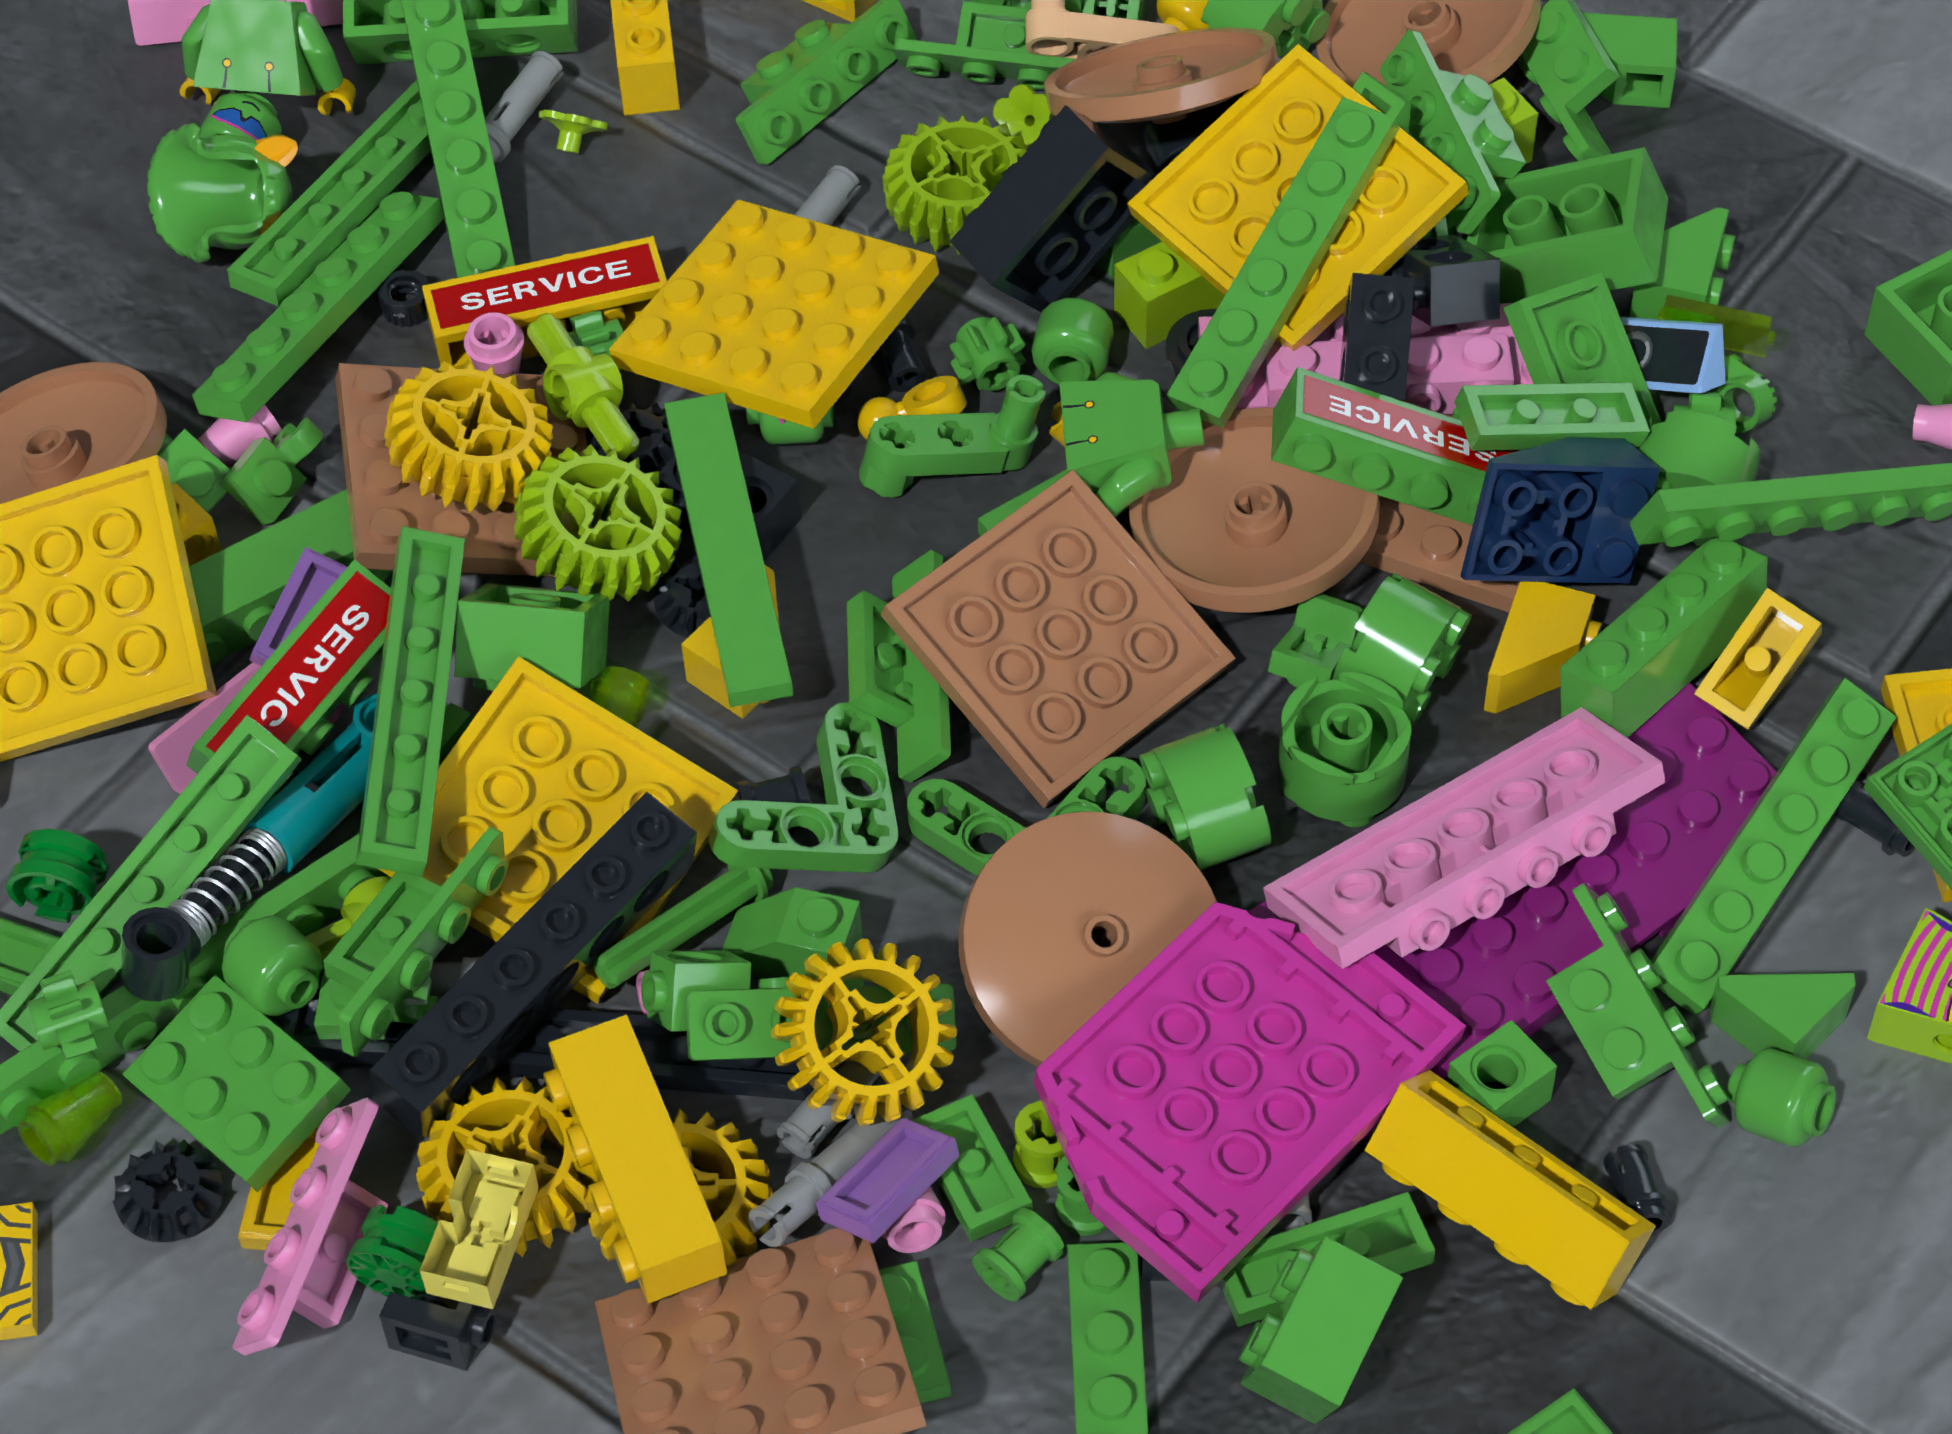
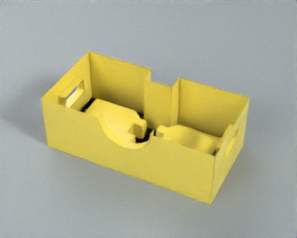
(489, 1215)

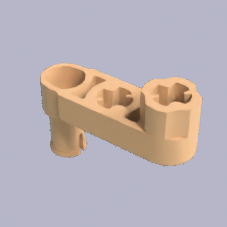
(1067, 34)

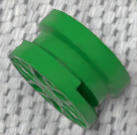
(57, 873)
(392, 1251)

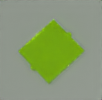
(1742, 330)

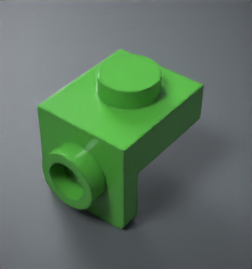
(194, 469)
(1315, 640)

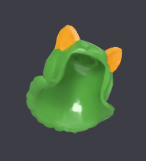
(217, 189)

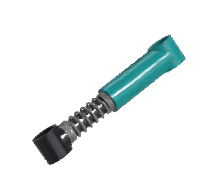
(164, 941)

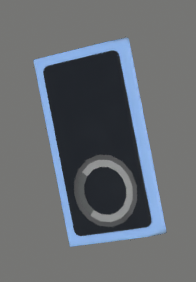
(1678, 353)

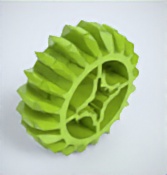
(946, 175)
(576, 494)

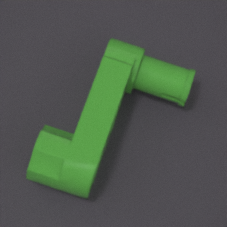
(953, 443)

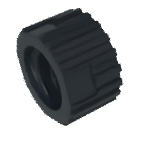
(403, 312)

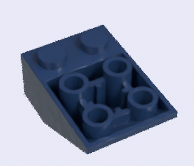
(1560, 513)

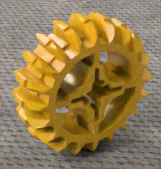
(431, 426)
(850, 1010)
(514, 1128)
(727, 1198)

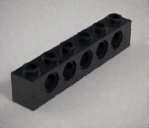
(533, 966)

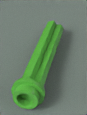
(682, 922)

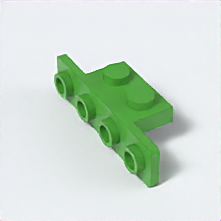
(986, 47)
(1571, 72)
(816, 76)
(1456, 123)
(892, 681)
(402, 934)
(1622, 1019)
(741, 1021)

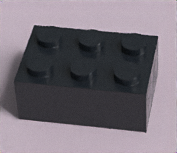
(1054, 211)

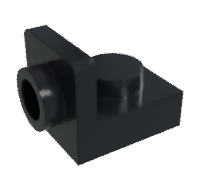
(434, 1330)

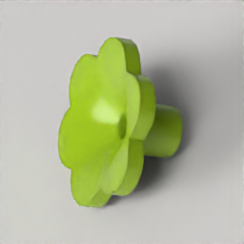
(1023, 112)
(571, 128)

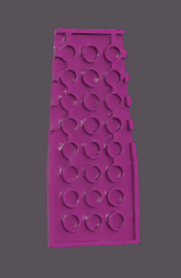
(1651, 869)

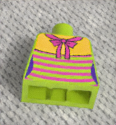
(1917, 1000)

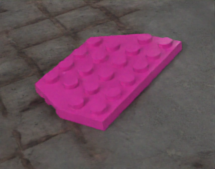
(1231, 1086)

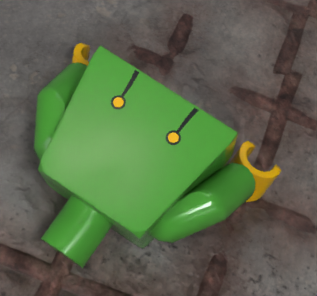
(263, 50)
(1121, 436)

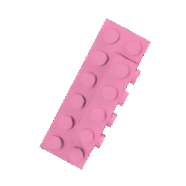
(1438, 362)
(1468, 843)

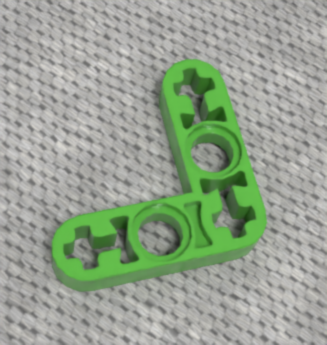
(977, 817)
(832, 822)

